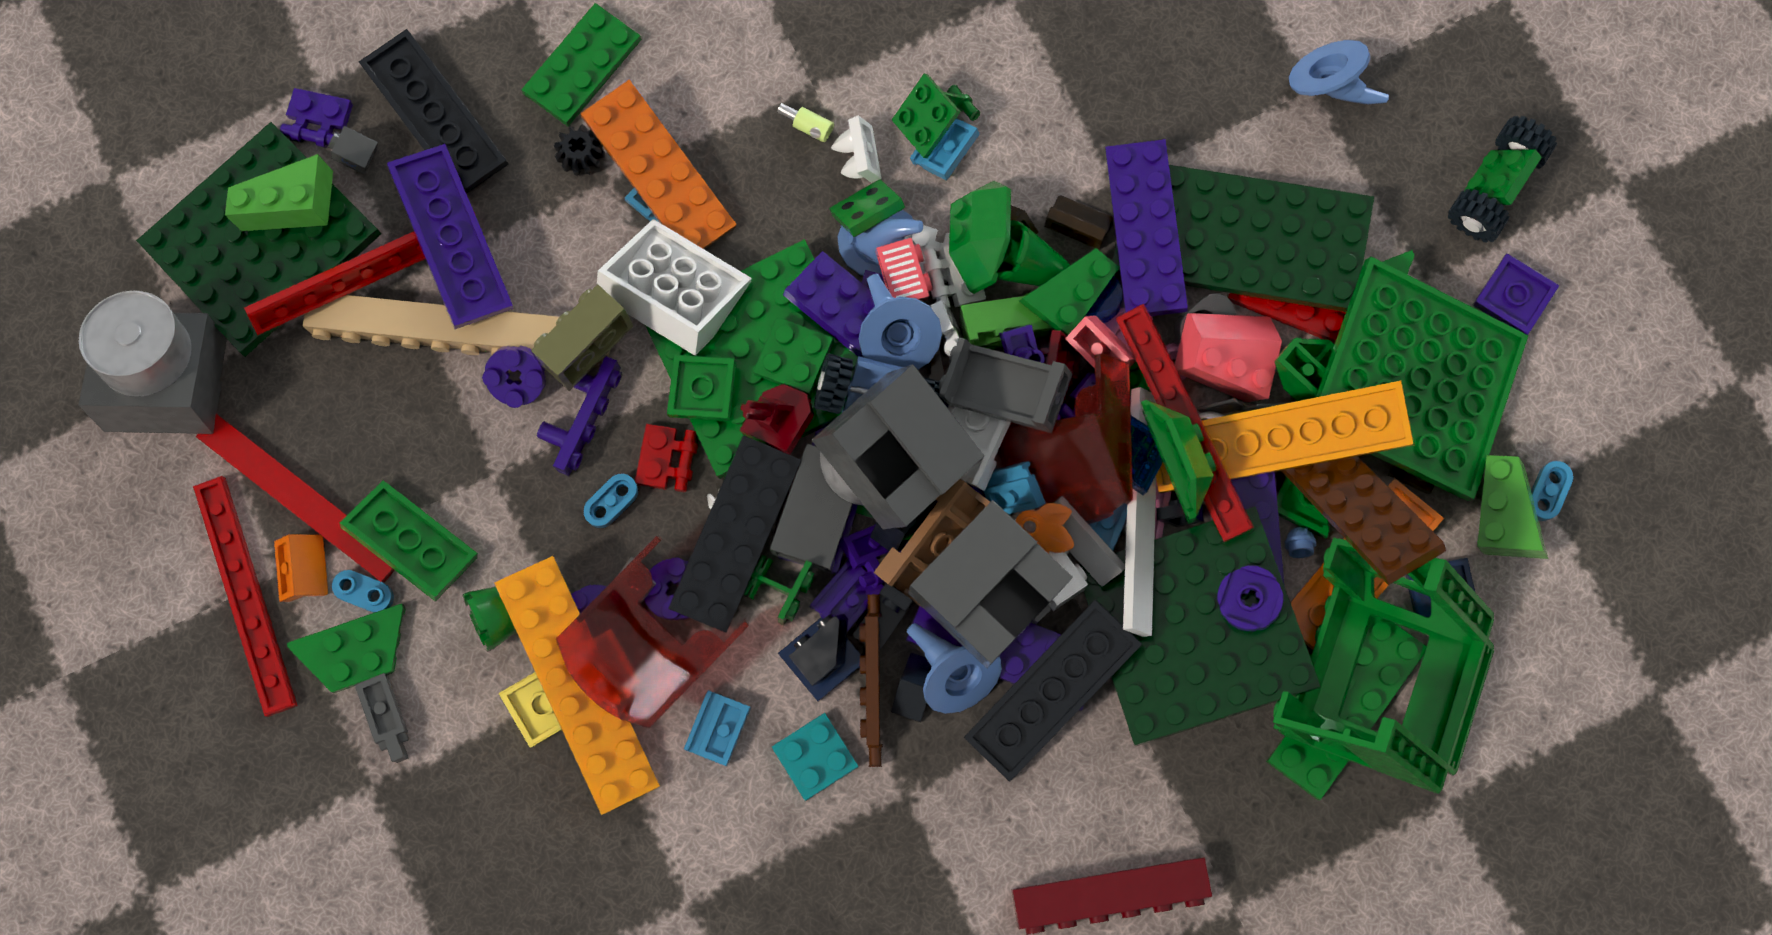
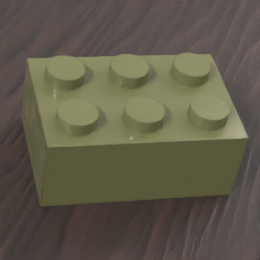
(582, 337)

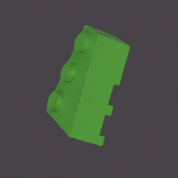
(283, 198)
(985, 320)
(1508, 511)

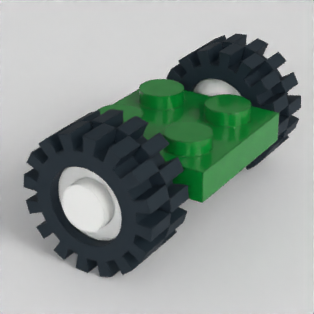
(1501, 177)

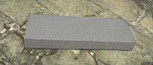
(1091, 549)

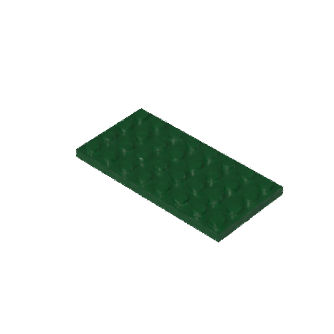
(1269, 237)

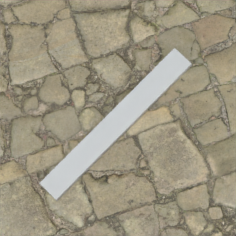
(1139, 546)

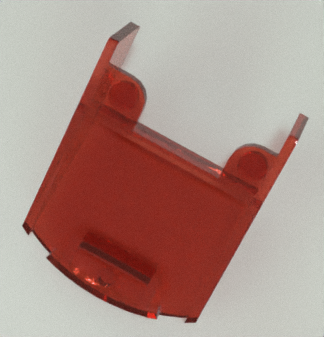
(1086, 454)
(628, 656)

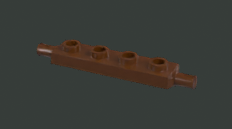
(871, 693)

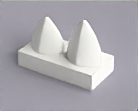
(861, 141)

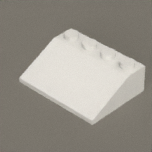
(673, 286)

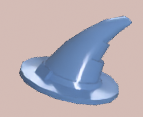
(1336, 72)
(860, 250)
(899, 329)
(955, 674)

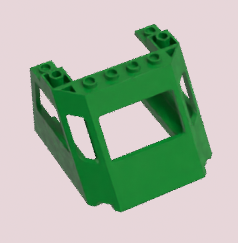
(1445, 689)

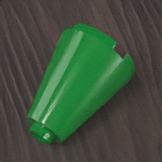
(1029, 258)
(489, 617)

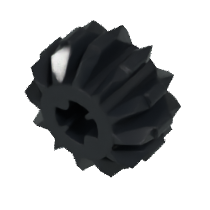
(576, 159)

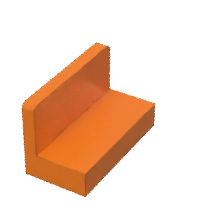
(300, 566)

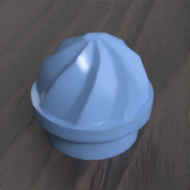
(1300, 543)

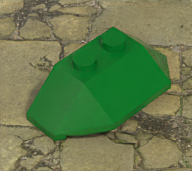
(980, 234)
(1303, 366)
(1181, 454)

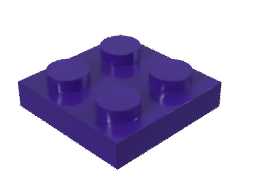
(1515, 294)

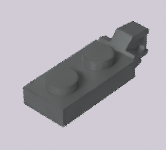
(384, 716)

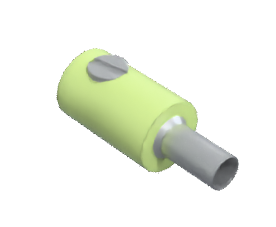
(808, 122)

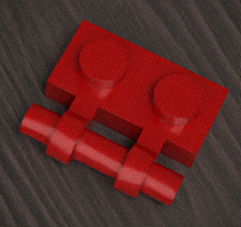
(657, 454)

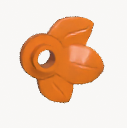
(1049, 528)

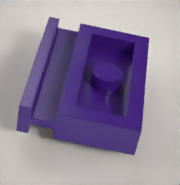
(845, 595)

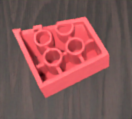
(1230, 353)

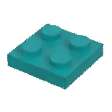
(815, 756)

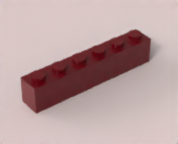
(1111, 893)

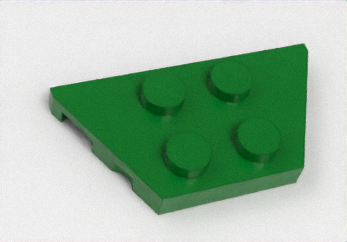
(352, 649)

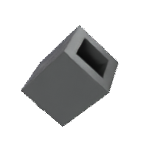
(352, 149)

